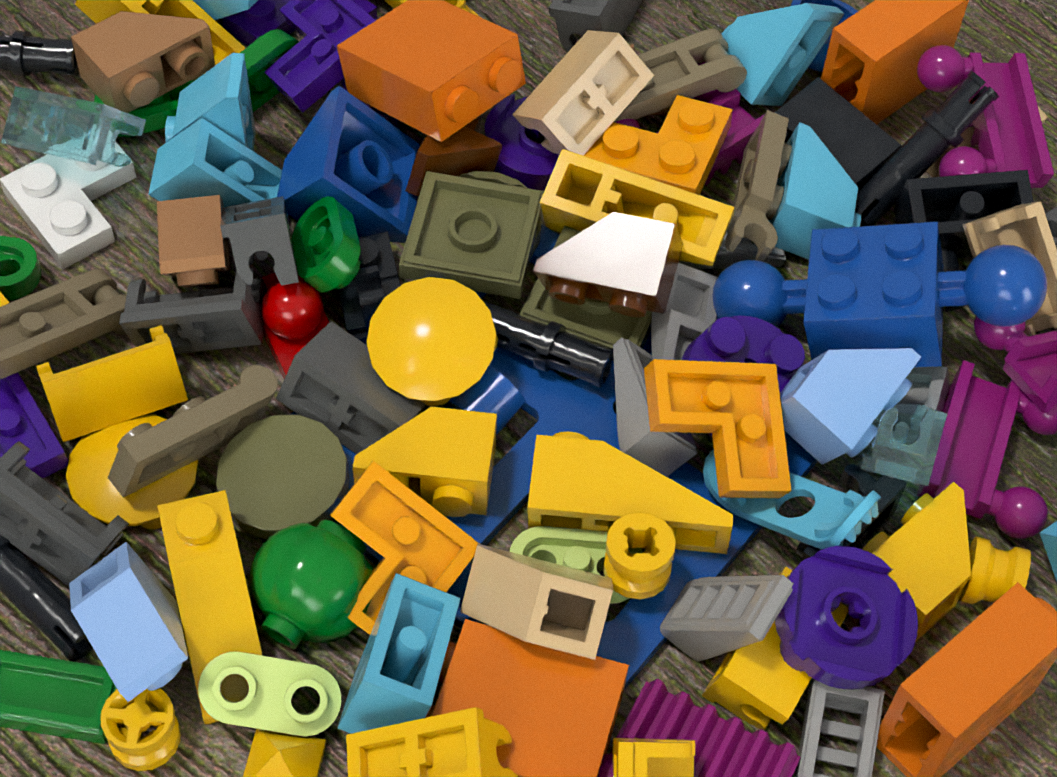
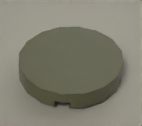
(282, 474)

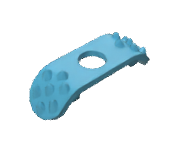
(827, 524)

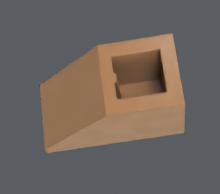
(141, 56)
(192, 240)

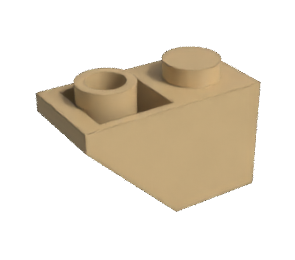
(538, 600)

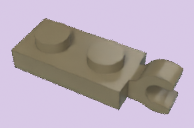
(757, 189)

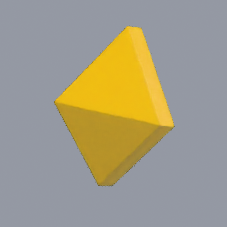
(284, 755)

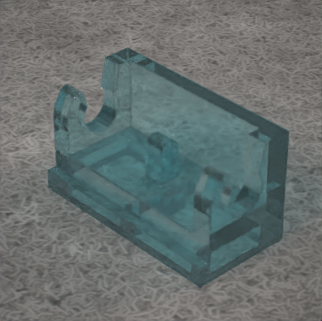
(68, 127)
(904, 453)

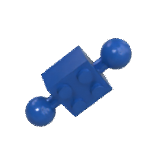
(884, 289)

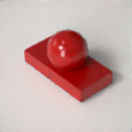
(291, 318)

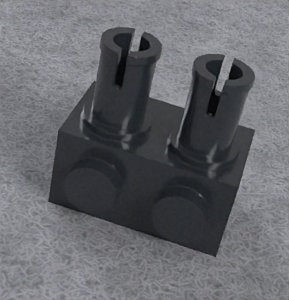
(959, 201)

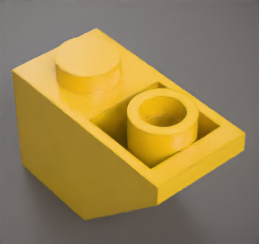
(441, 458)
(929, 554)

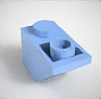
(840, 395)
(129, 622)

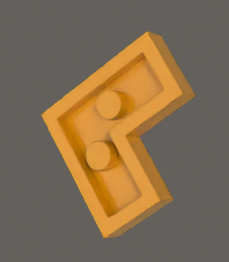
(677, 154)
(739, 409)
(406, 533)

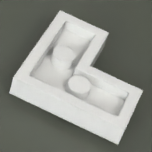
(57, 203)

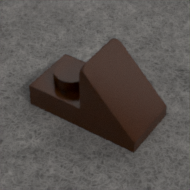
(454, 156)

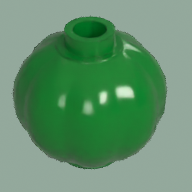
(309, 582)

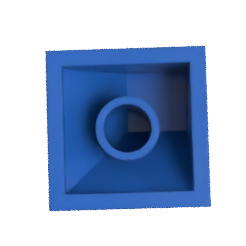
(358, 162)

